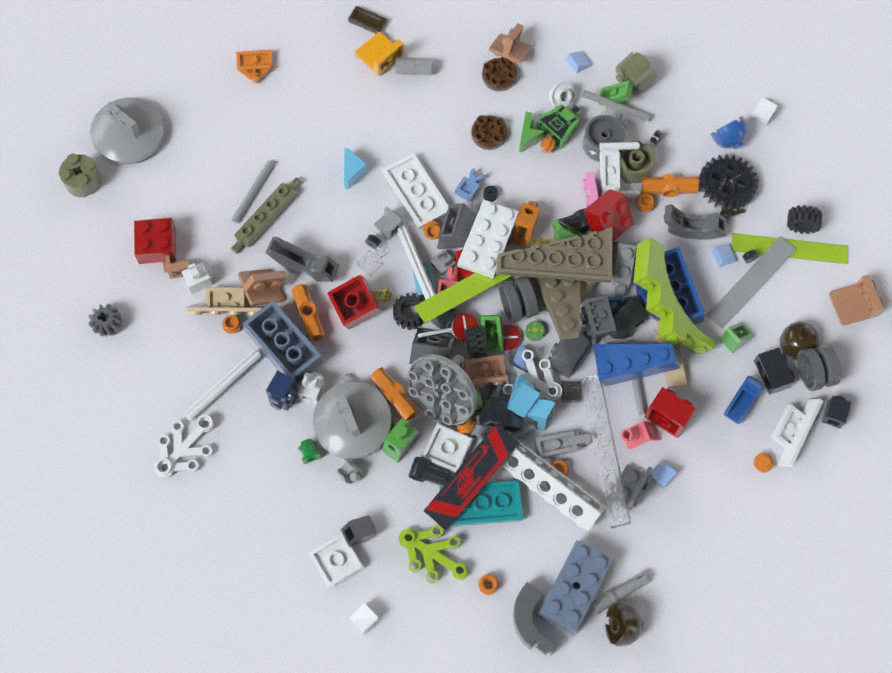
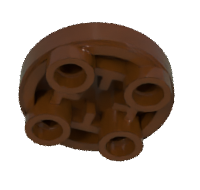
(499, 74)
(489, 132)

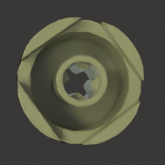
(636, 70)
(636, 163)
(80, 175)

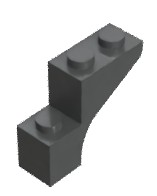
(298, 260)

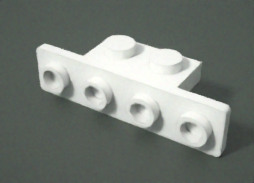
(793, 430)

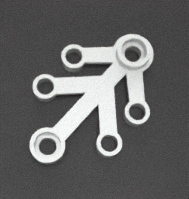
(532, 376)
(182, 449)

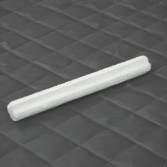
(416, 262)
(222, 385)

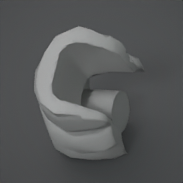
(350, 472)

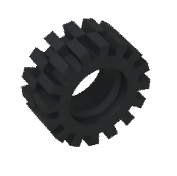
(804, 219)
(398, 315)
(475, 342)

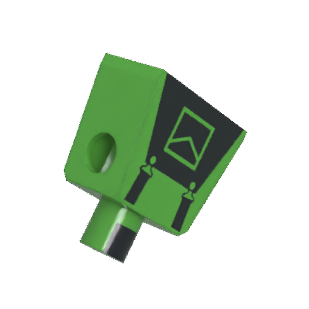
(560, 123)
(401, 439)

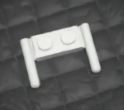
(611, 167)

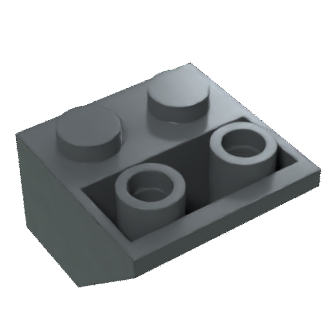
(456, 226)
(567, 354)

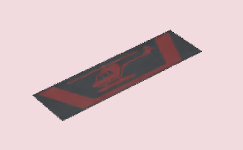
(471, 476)

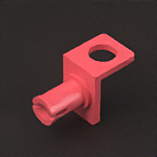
(451, 279)
(639, 434)

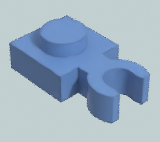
(468, 187)

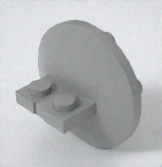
(127, 130)
(442, 388)
(352, 420)

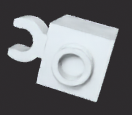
(197, 277)
(311, 387)

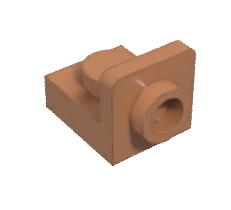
(175, 269)

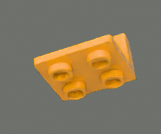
(380, 53)

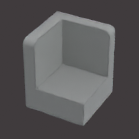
(388, 223)

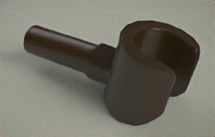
(731, 213)

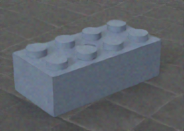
(271, 329)
(564, 604)

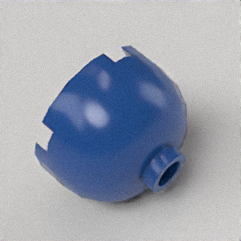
(731, 134)

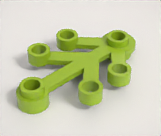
(430, 552)

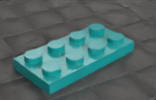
(493, 504)

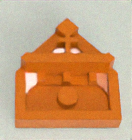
(254, 63)

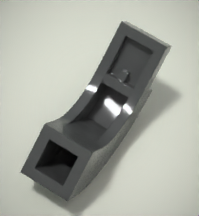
(694, 227)
(523, 622)

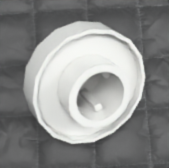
(562, 94)

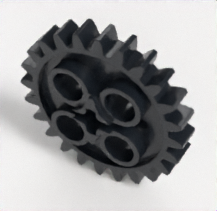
(737, 194)

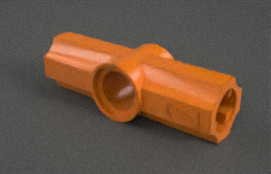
(670, 185)
(311, 322)
(394, 394)

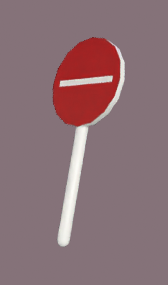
(459, 323)
(511, 341)

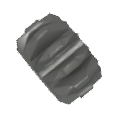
(97, 320)

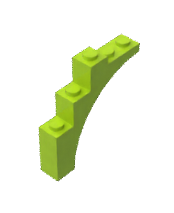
(661, 301)

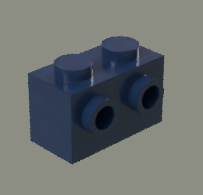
(282, 391)

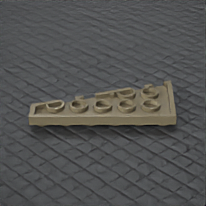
(569, 258)
(563, 305)

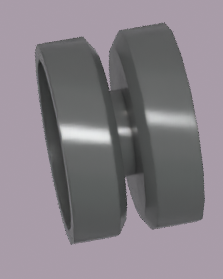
(602, 130)
(518, 299)
(819, 367)

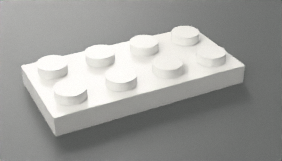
(416, 190)
(487, 238)

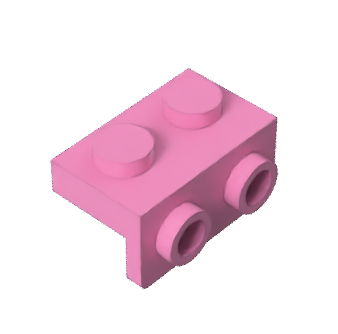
(591, 188)

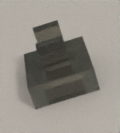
(571, 392)

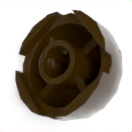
(798, 337)
(624, 625)

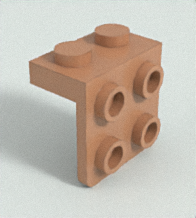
(856, 301)

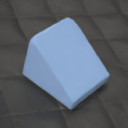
(578, 61)
(723, 255)
(518, 360)
(662, 474)

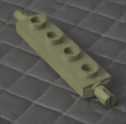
(265, 215)

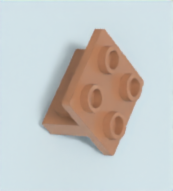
(510, 46)
(262, 286)
(486, 370)

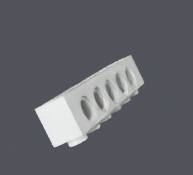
(559, 484)

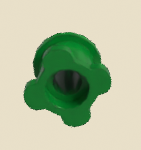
(309, 451)

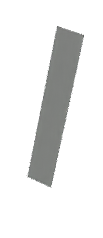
(751, 282)

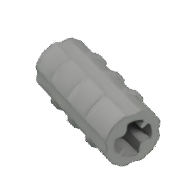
(413, 66)

